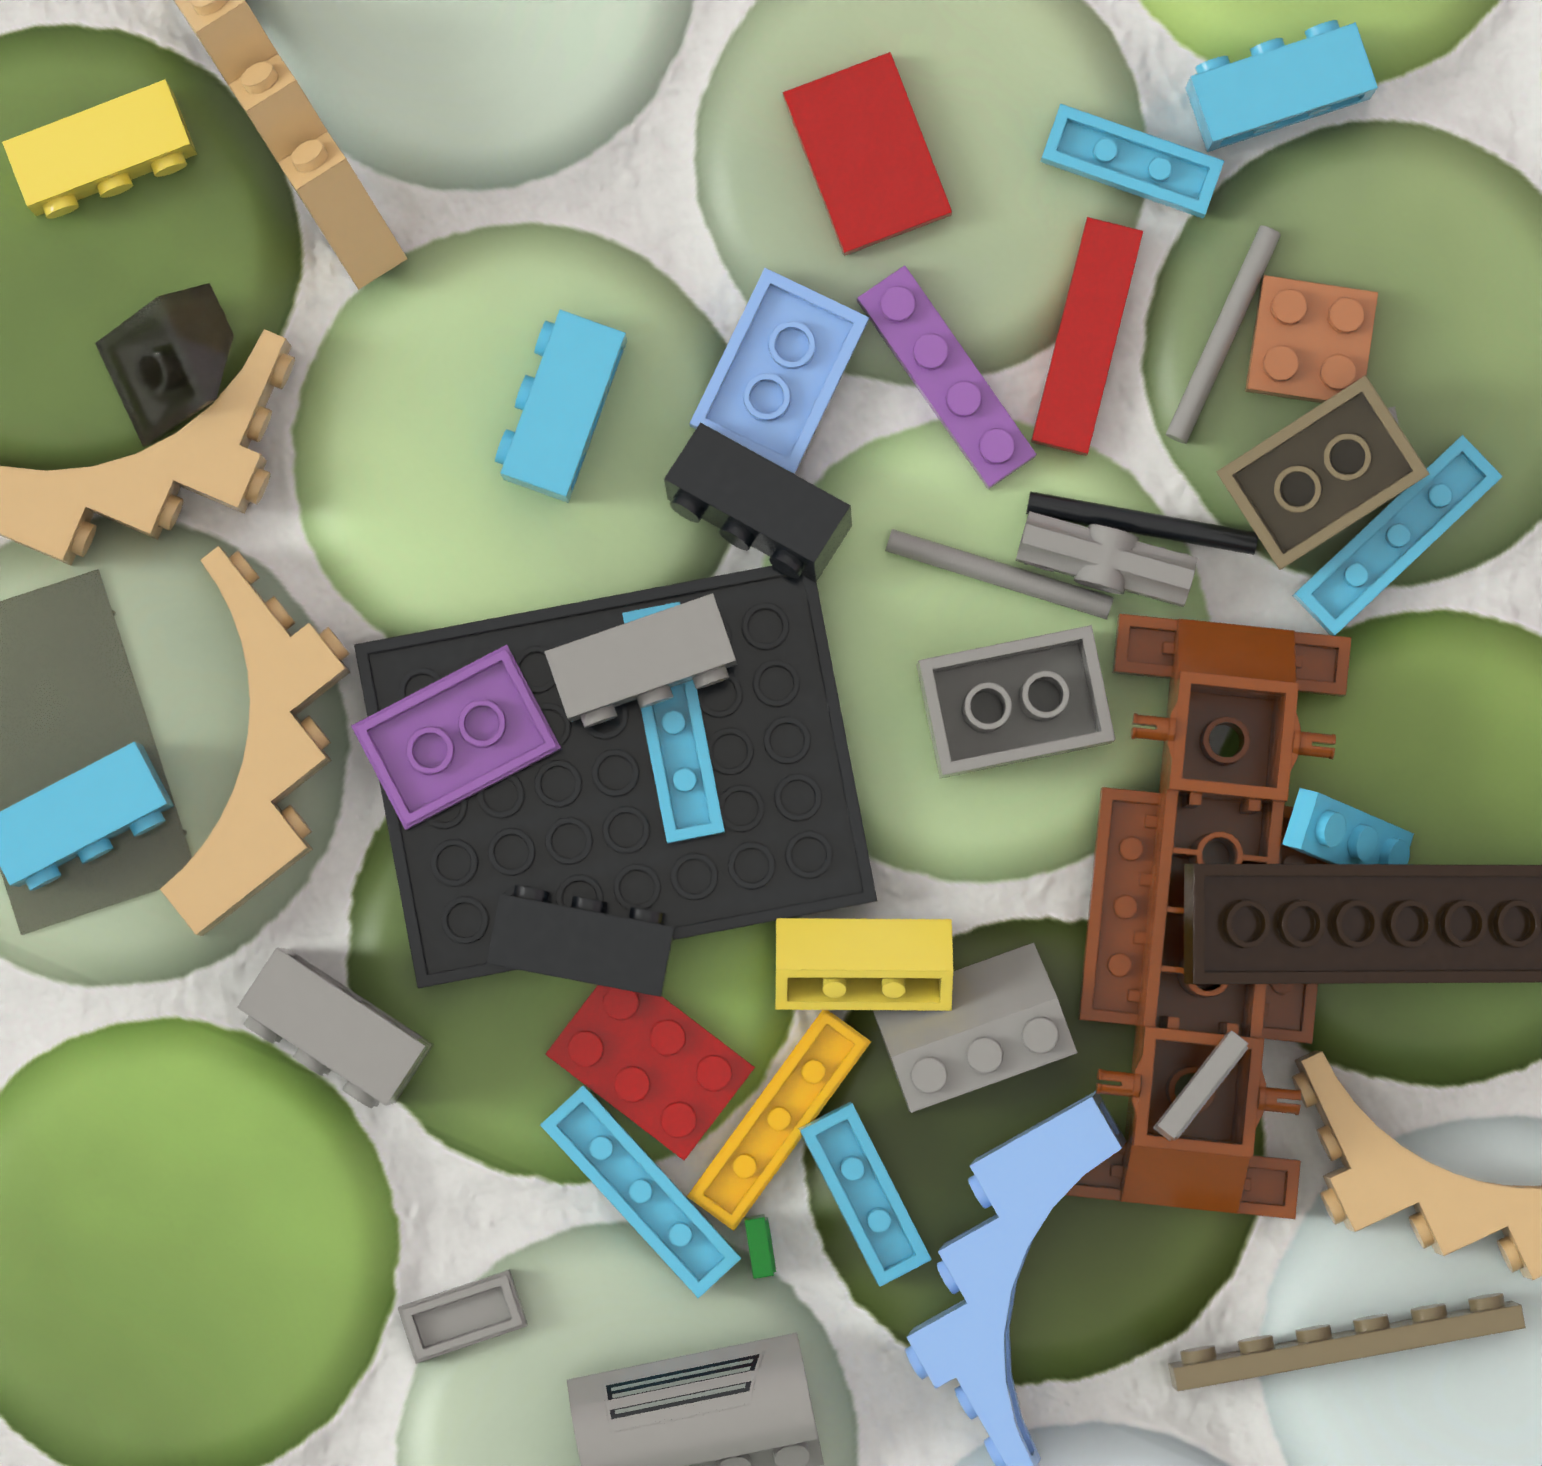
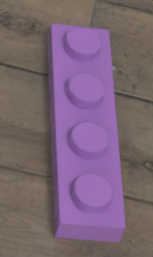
(946, 377)

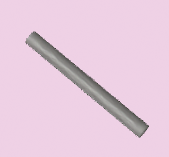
(1223, 334)
(999, 574)

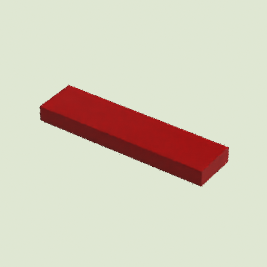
(1086, 336)

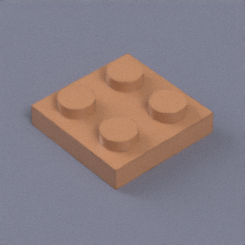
(1309, 339)

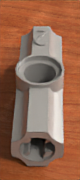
(1106, 559)

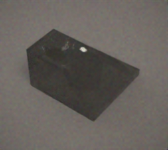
(168, 359)

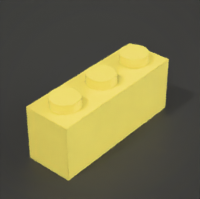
(100, 150)
(864, 964)

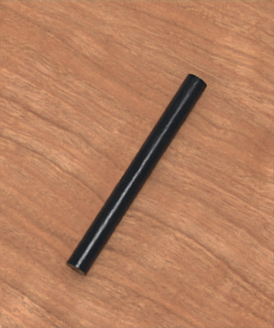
(1143, 523)

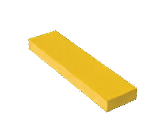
(772, 1123)

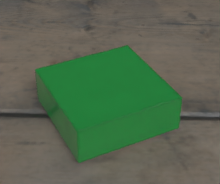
(760, 1246)

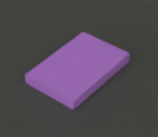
(456, 737)

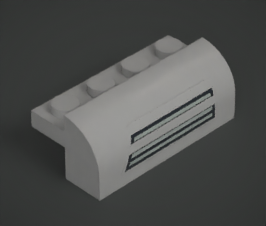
(700, 1410)

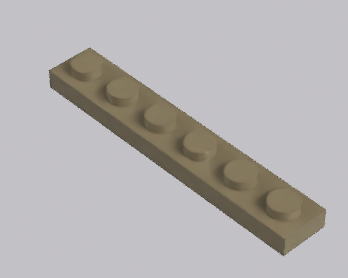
(1370, 1337)

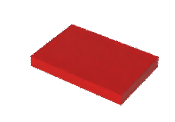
(867, 153)

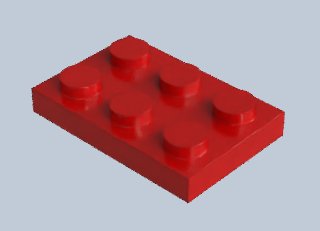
(651, 1064)

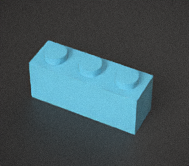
(1280, 84)
(561, 405)
(81, 816)

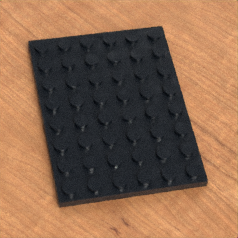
(592, 811)

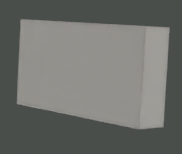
(1201, 1086)
(462, 1316)

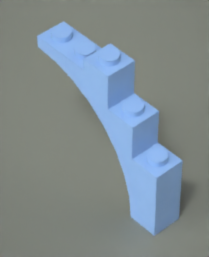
(984, 1263)

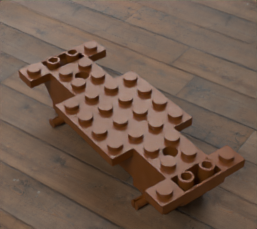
(1134, 944)

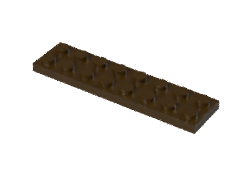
(1362, 923)

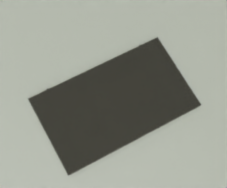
(61, 709)

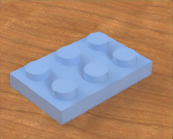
(780, 369)

